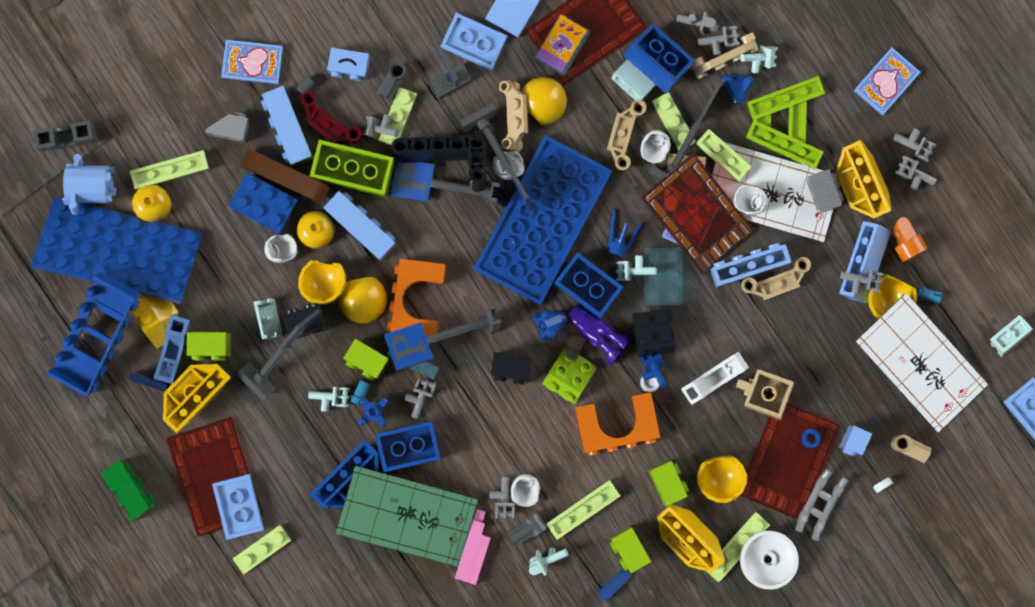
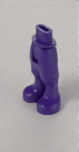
(595, 331)

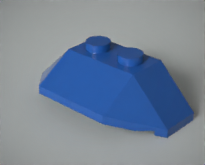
(334, 488)

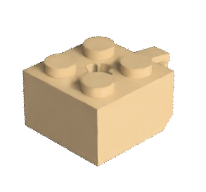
(756, 399)

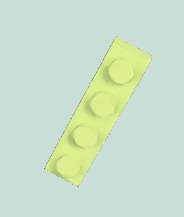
(169, 169)
(583, 509)
(733, 548)

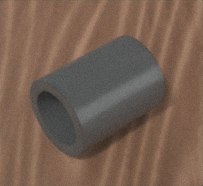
(305, 85)

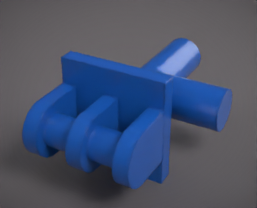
(652, 367)

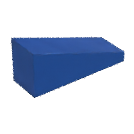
(614, 584)

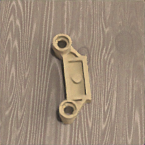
(748, 45)
(516, 115)
(621, 133)
(778, 284)

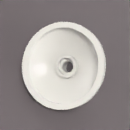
(782, 564)

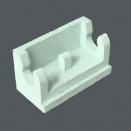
(633, 81)
(268, 319)
(1011, 335)

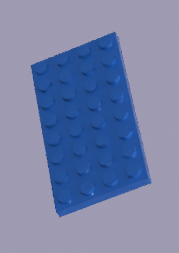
(533, 245)
(138, 253)

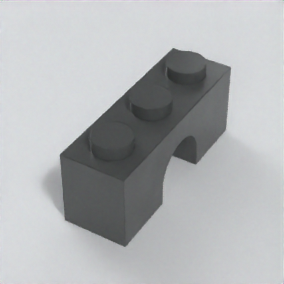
(57, 138)

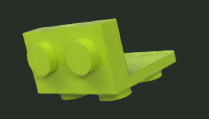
(569, 377)

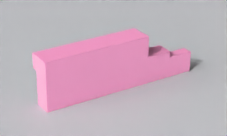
(474, 551)

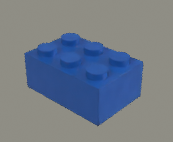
(659, 58)
(264, 204)
(588, 285)
(408, 446)

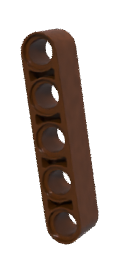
(285, 176)

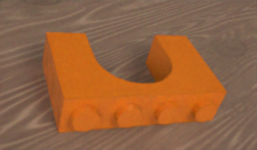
(409, 273)
(644, 429)

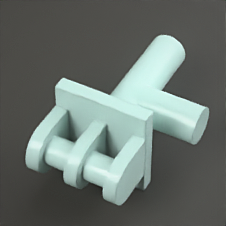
(765, 57)
(637, 270)
(335, 397)
(539, 564)

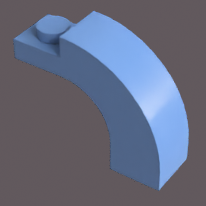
(172, 350)

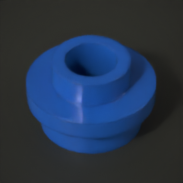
(817, 438)

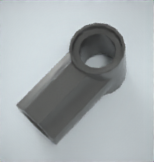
(391, 83)
(530, 527)

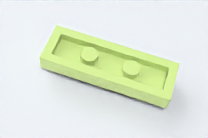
(399, 113)
(672, 119)
(723, 155)
(262, 549)

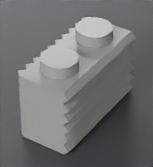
(824, 191)

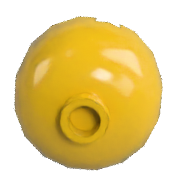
(151, 203)
(316, 229)

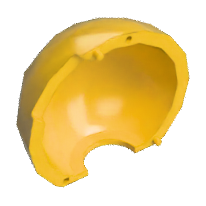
(545, 100)
(321, 282)
(890, 292)
(363, 300)
(722, 478)

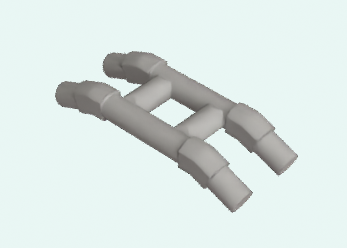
(831, 498)

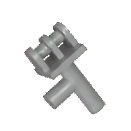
(705, 24)
(716, 40)
(375, 127)
(911, 143)
(911, 170)
(858, 279)
(423, 392)
(504, 496)

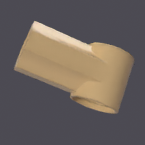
(912, 448)

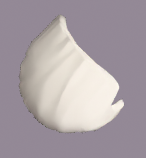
(655, 146)
(516, 162)
(750, 200)
(280, 248)
(525, 490)

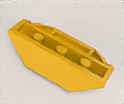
(862, 181)
(153, 318)
(192, 393)
(690, 538)

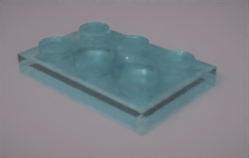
(667, 285)

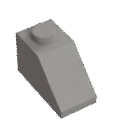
(230, 127)

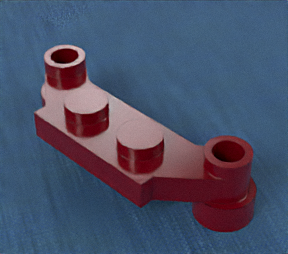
(326, 124)

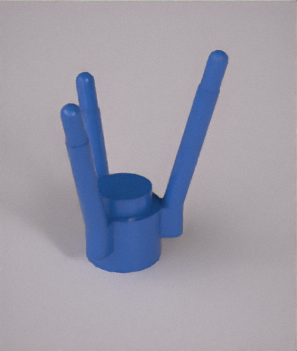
(618, 245)

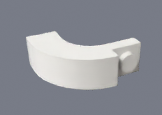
(715, 378)

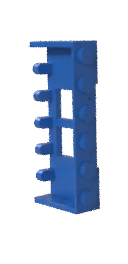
(77, 368)

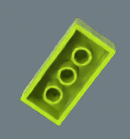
(352, 168)

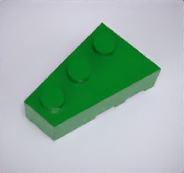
(128, 490)

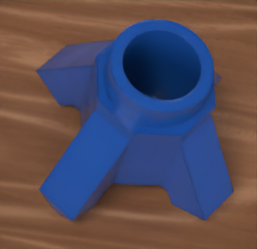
(737, 87)
(549, 323)
(373, 412)

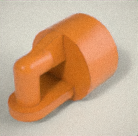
(907, 239)

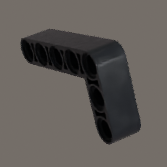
(447, 153)

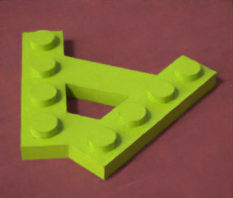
(794, 143)

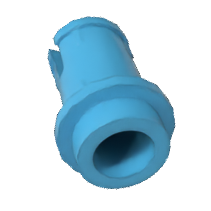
(929, 295)
(360, 393)

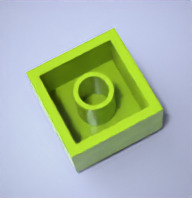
(208, 344)
(366, 359)
(668, 483)
(630, 549)

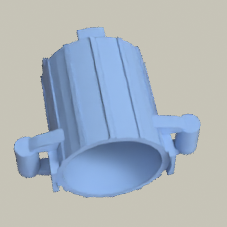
(87, 184)

